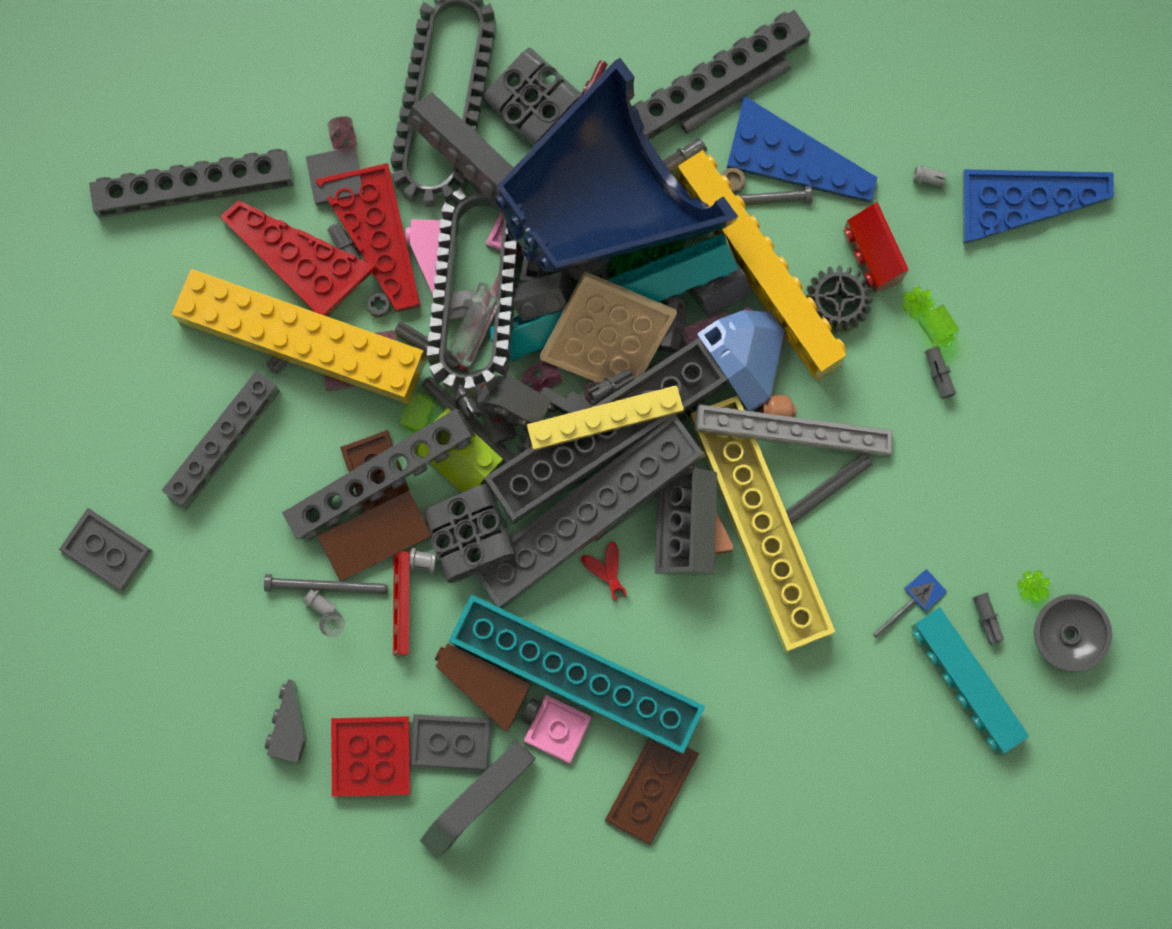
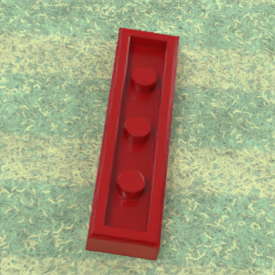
(401, 604)

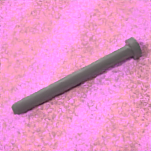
(779, 196)

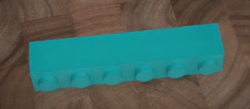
(969, 681)

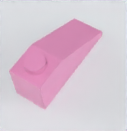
(424, 243)

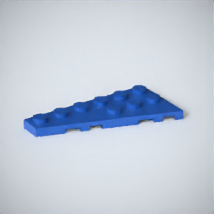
(782, 152)
(1014, 198)

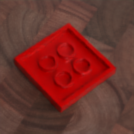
(370, 756)

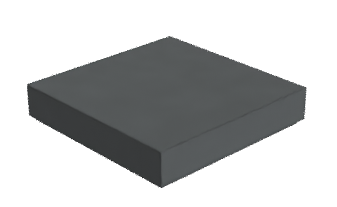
(330, 164)

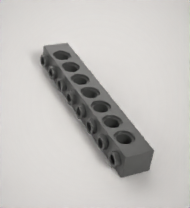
(785, 23)
(104, 187)
(299, 515)

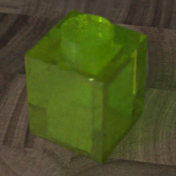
(939, 326)
(417, 413)

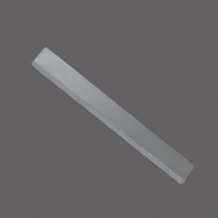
(793, 430)

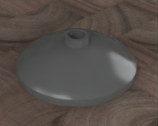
(1089, 627)

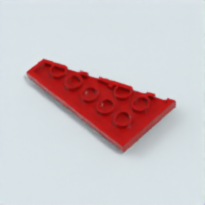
(378, 232)
(304, 262)

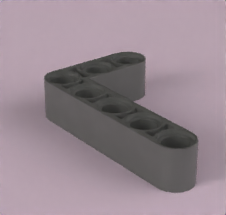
(476, 799)

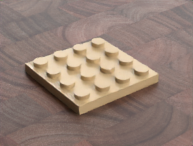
(607, 330)

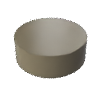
(736, 179)

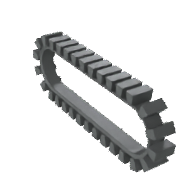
(415, 87)
(443, 295)

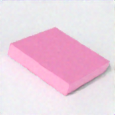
(558, 729)

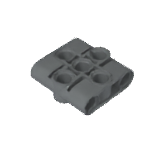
(509, 99)
(458, 556)

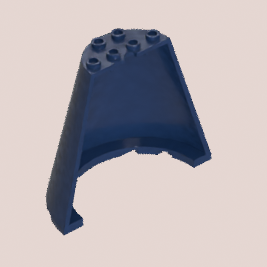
(600, 186)

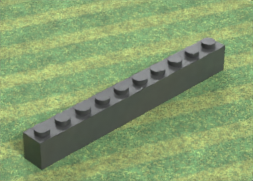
(471, 156)

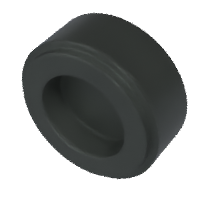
(530, 711)

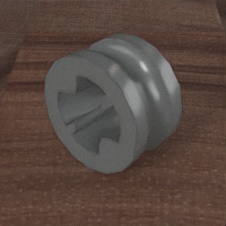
(384, 299)

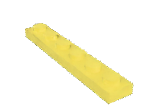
(605, 418)

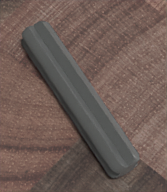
(421, 342)

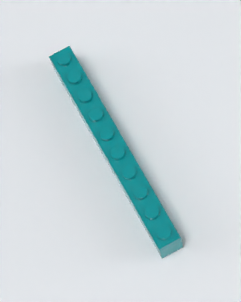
(654, 280)

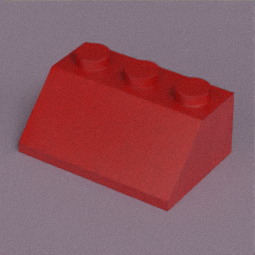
(875, 248)

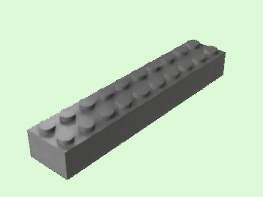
(545, 473)

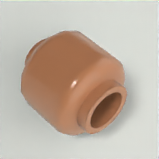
(778, 405)

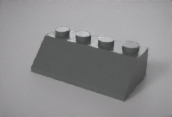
(687, 524)

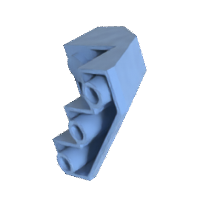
(747, 352)

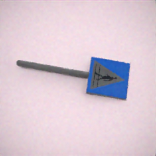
(924, 591)

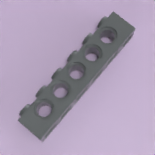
(221, 440)

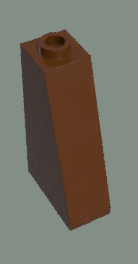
(489, 687)

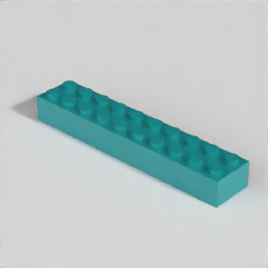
(576, 674)

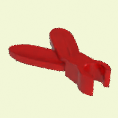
(608, 571)

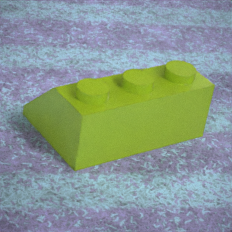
(468, 466)

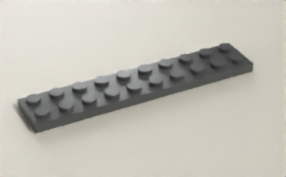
(592, 509)

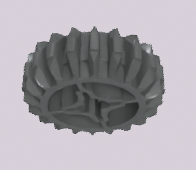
(848, 298)

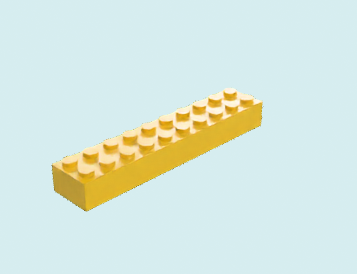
(766, 271)
(300, 336)

